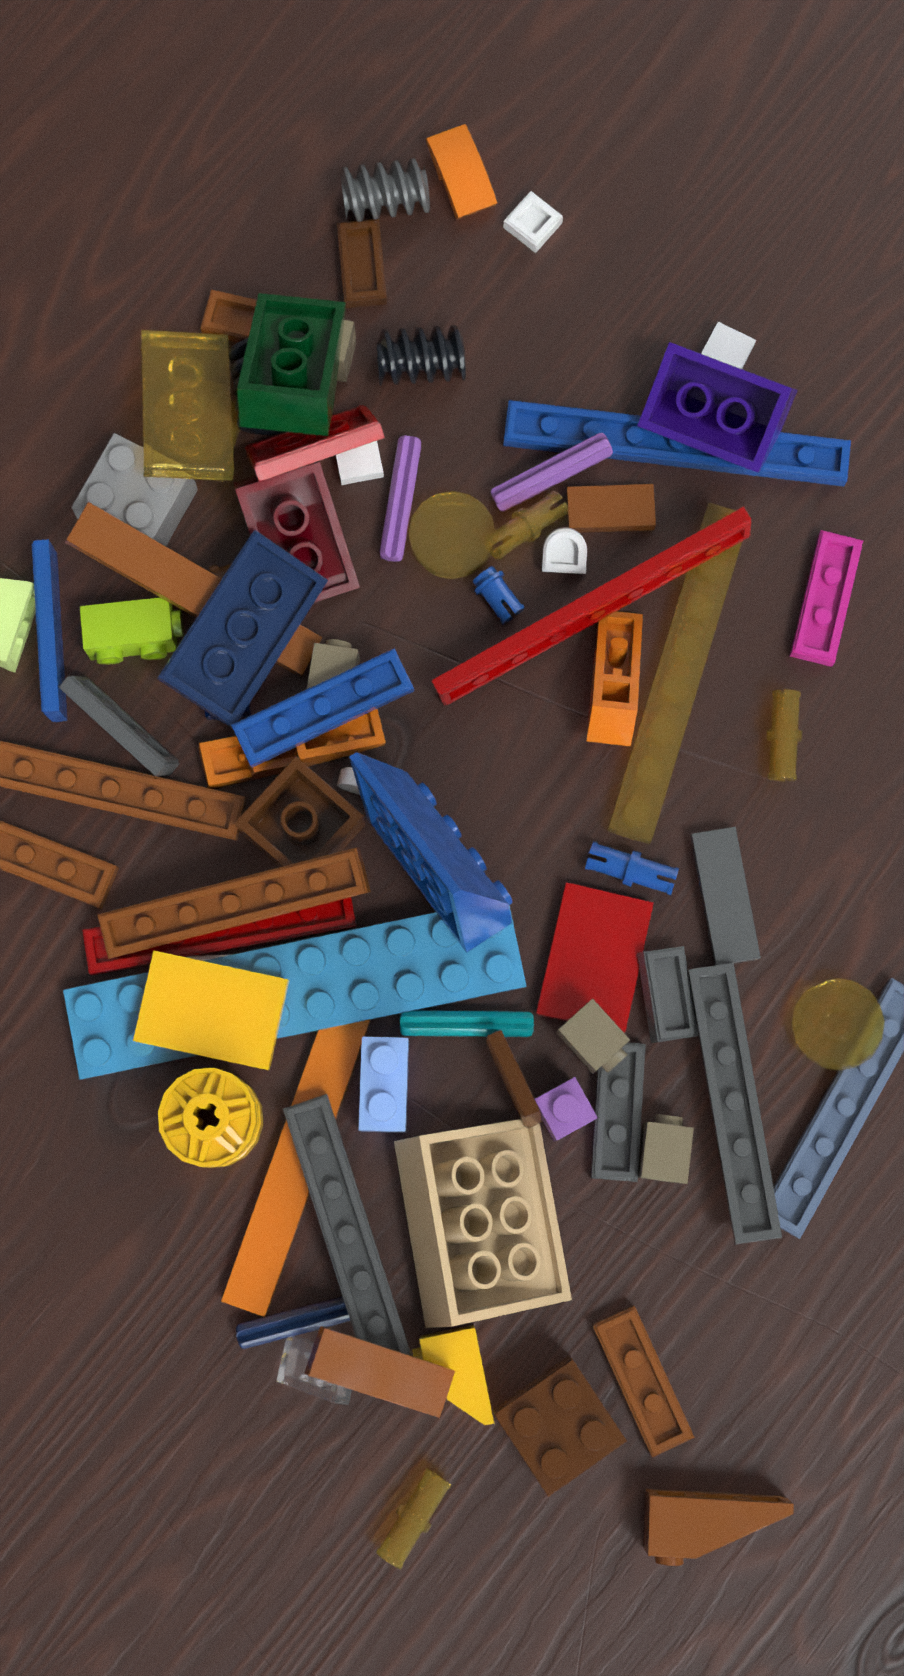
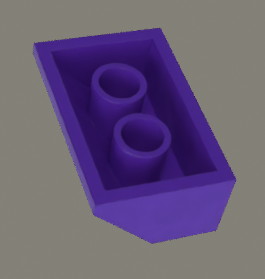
(716, 407)

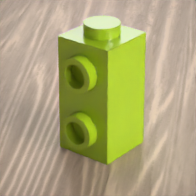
(130, 629)

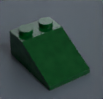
(291, 364)

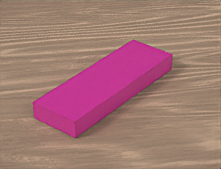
(826, 598)

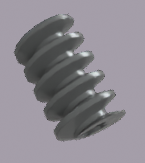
(385, 189)

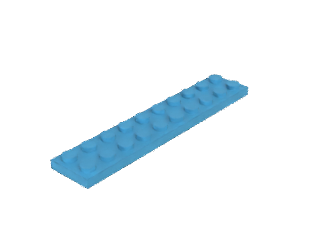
(331, 984)

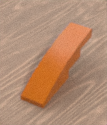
(227, 764)

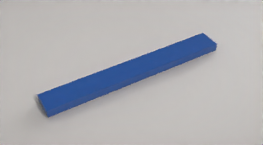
(560, 428)

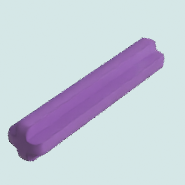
(551, 471)
(400, 498)

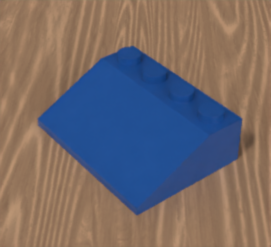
(432, 852)

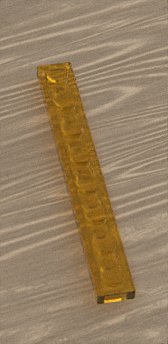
(673, 691)

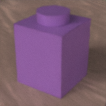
(565, 1109)

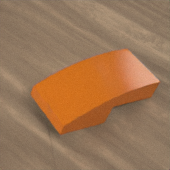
(461, 171)

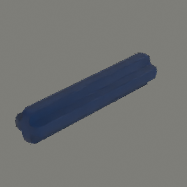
(291, 1323)

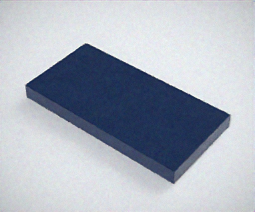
(242, 629)

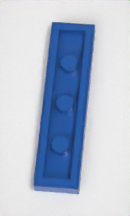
(49, 630)
(323, 708)

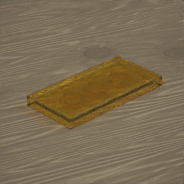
(186, 406)

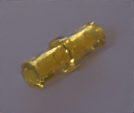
(526, 525)
(784, 735)
(413, 1519)

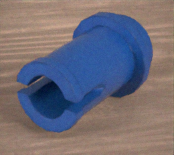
(496, 592)

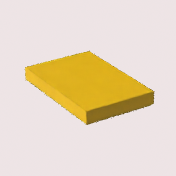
(211, 1010)

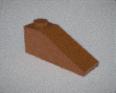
(699, 1522)

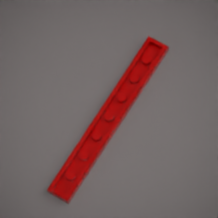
(593, 606)

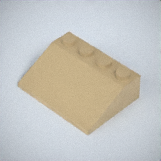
(482, 1222)

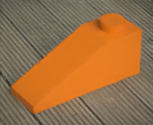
(615, 679)

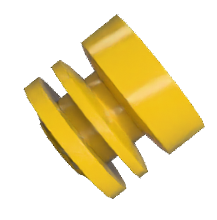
(236, 1108)

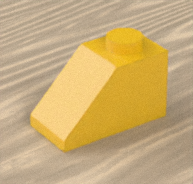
(460, 1352)

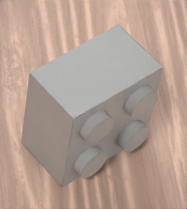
(142, 502)

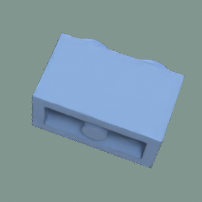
(384, 1084)

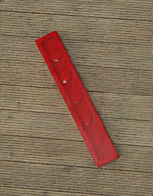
(294, 925)

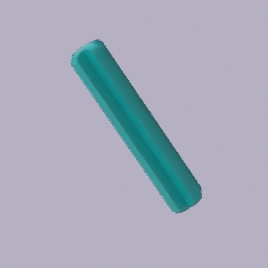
(466, 1023)

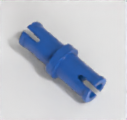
(631, 868)

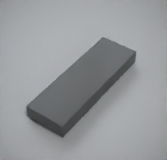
(120, 725)
(725, 896)
(619, 1118)

